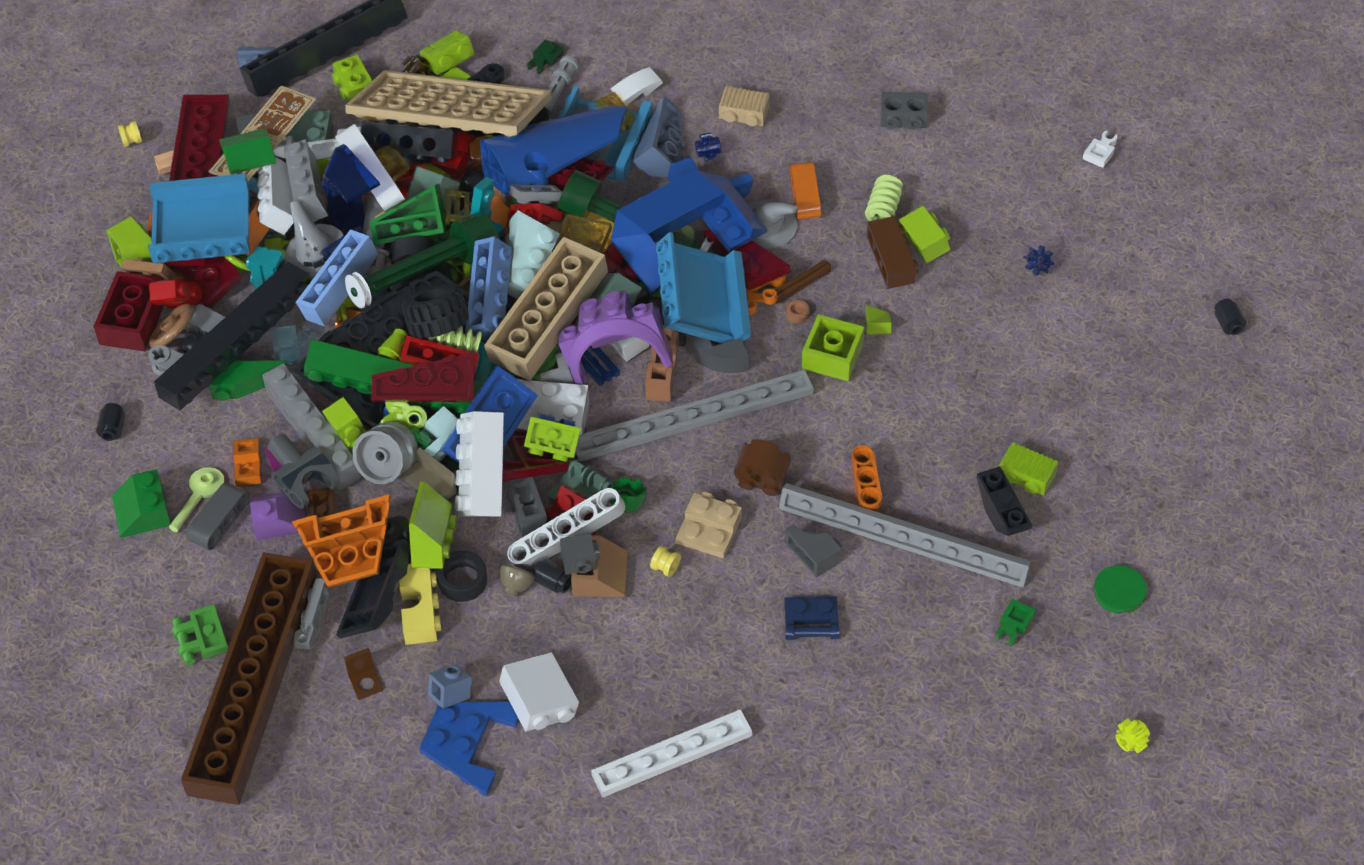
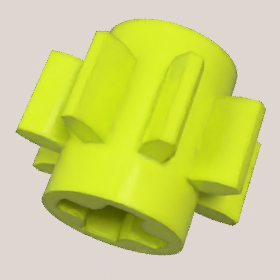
(1132, 735)

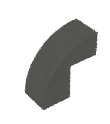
(725, 357)

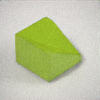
(877, 321)

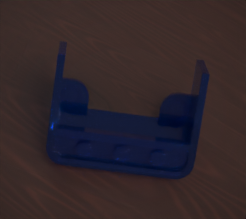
(344, 184)

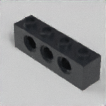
(444, 137)

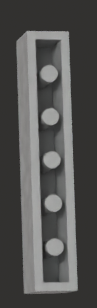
(310, 423)

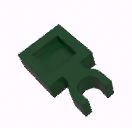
(545, 54)

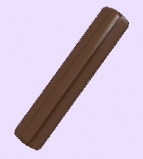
(802, 280)

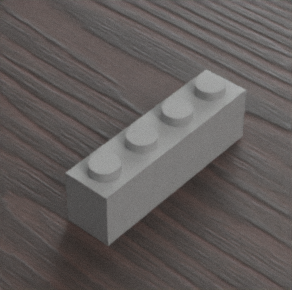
(305, 179)

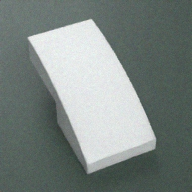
(641, 82)

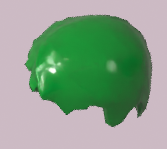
(631, 492)

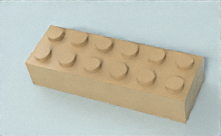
(546, 308)

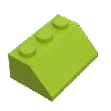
(431, 528)

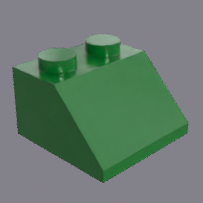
(141, 504)

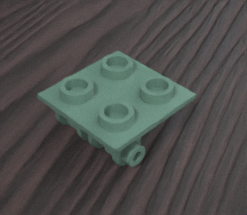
(582, 480)

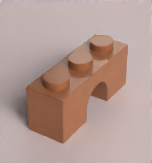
(658, 378)

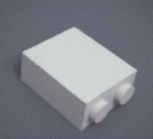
(538, 692)

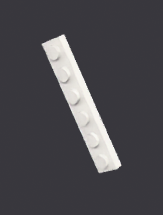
(671, 753)

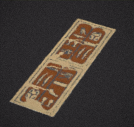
(277, 118)

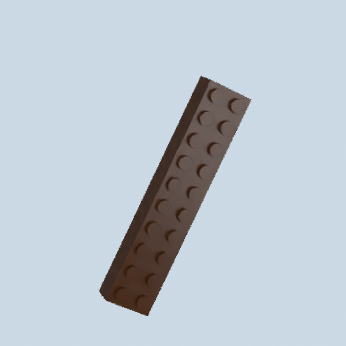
(249, 680)

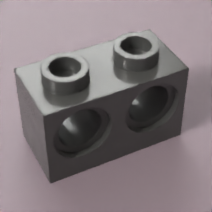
(904, 110)
(526, 505)

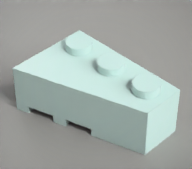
(530, 249)

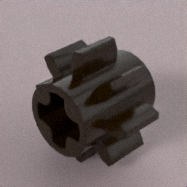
(415, 65)

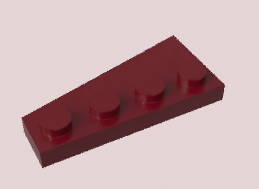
(758, 263)

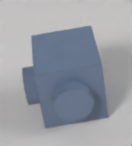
(449, 685)

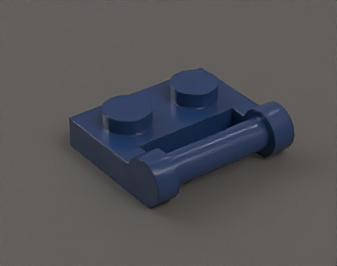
(811, 611)

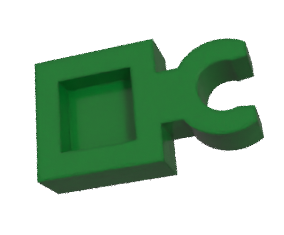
(1015, 619)

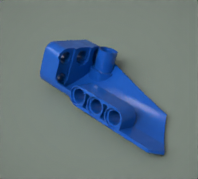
(548, 147)

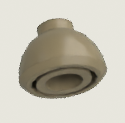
(515, 579)

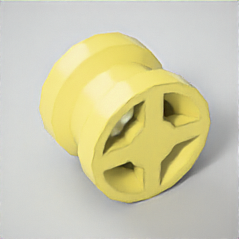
(129, 134)
(665, 561)

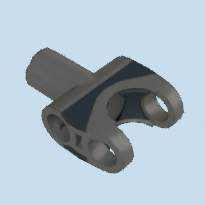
(300, 469)

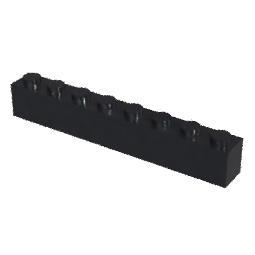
(321, 44)
(232, 336)

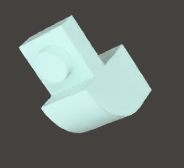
(439, 428)

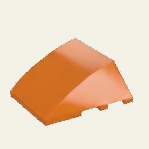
(347, 542)

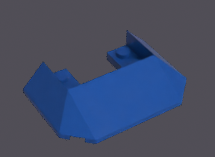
(674, 207)

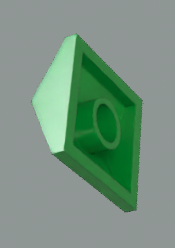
(247, 151)

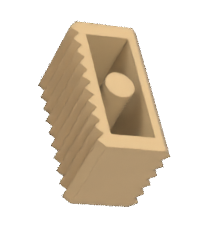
(744, 106)

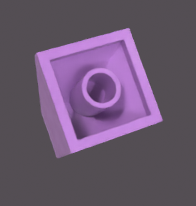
(273, 515)

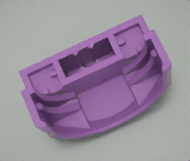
(609, 321)

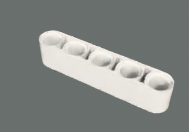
(387, 193)
(573, 518)

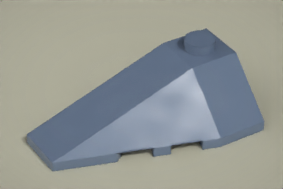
(661, 141)

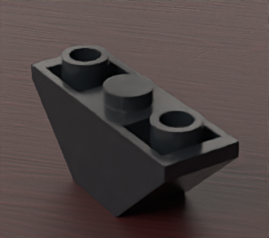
(1002, 503)

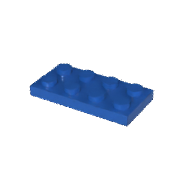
(498, 394)

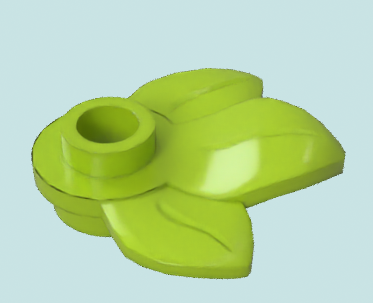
(401, 413)

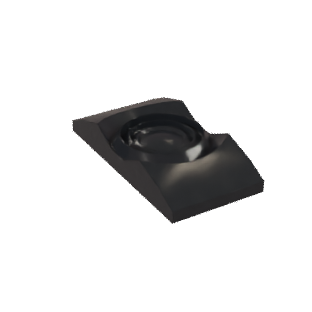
(373, 595)

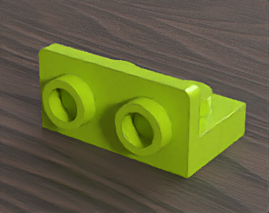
(551, 438)

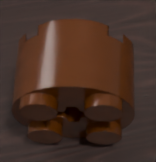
(762, 467)

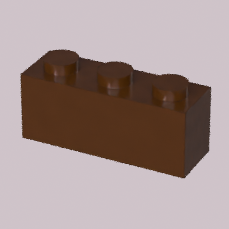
(891, 252)

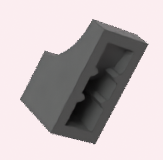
(816, 551)

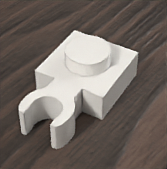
(1100, 151)

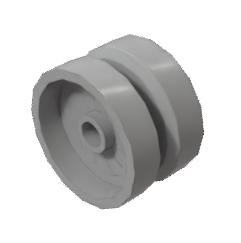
(385, 452)

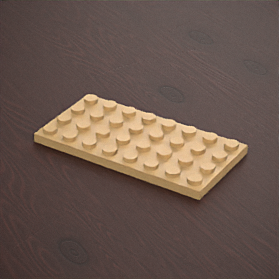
(449, 102)

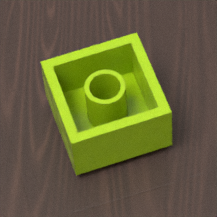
(833, 347)

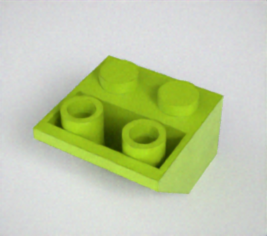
(129, 241)

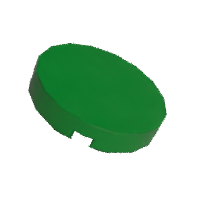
(1120, 589)

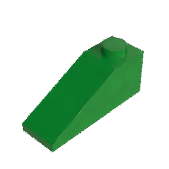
(241, 379)

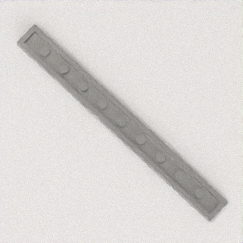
(693, 415)
(905, 535)

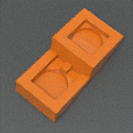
(247, 462)

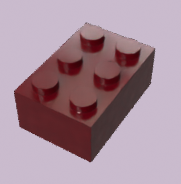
(127, 313)

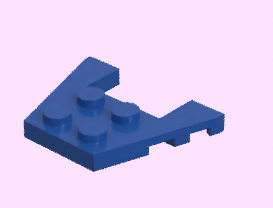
(456, 737)

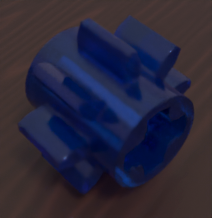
(708, 146)
(1032, 260)

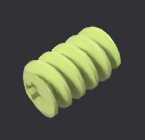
(884, 198)
(459, 340)

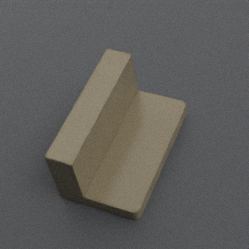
(433, 473)

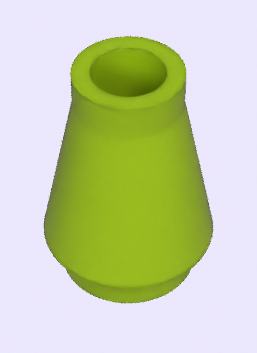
(393, 345)

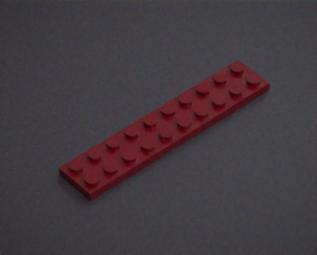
(198, 144)

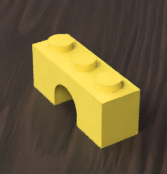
(420, 621)

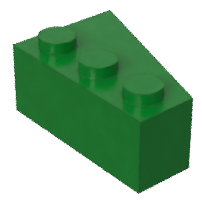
(416, 217)

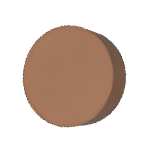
(797, 311)

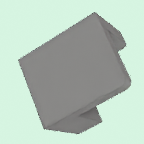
(559, 375)

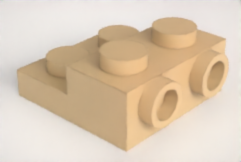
(709, 524)

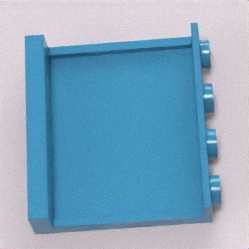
(200, 218)
(702, 292)

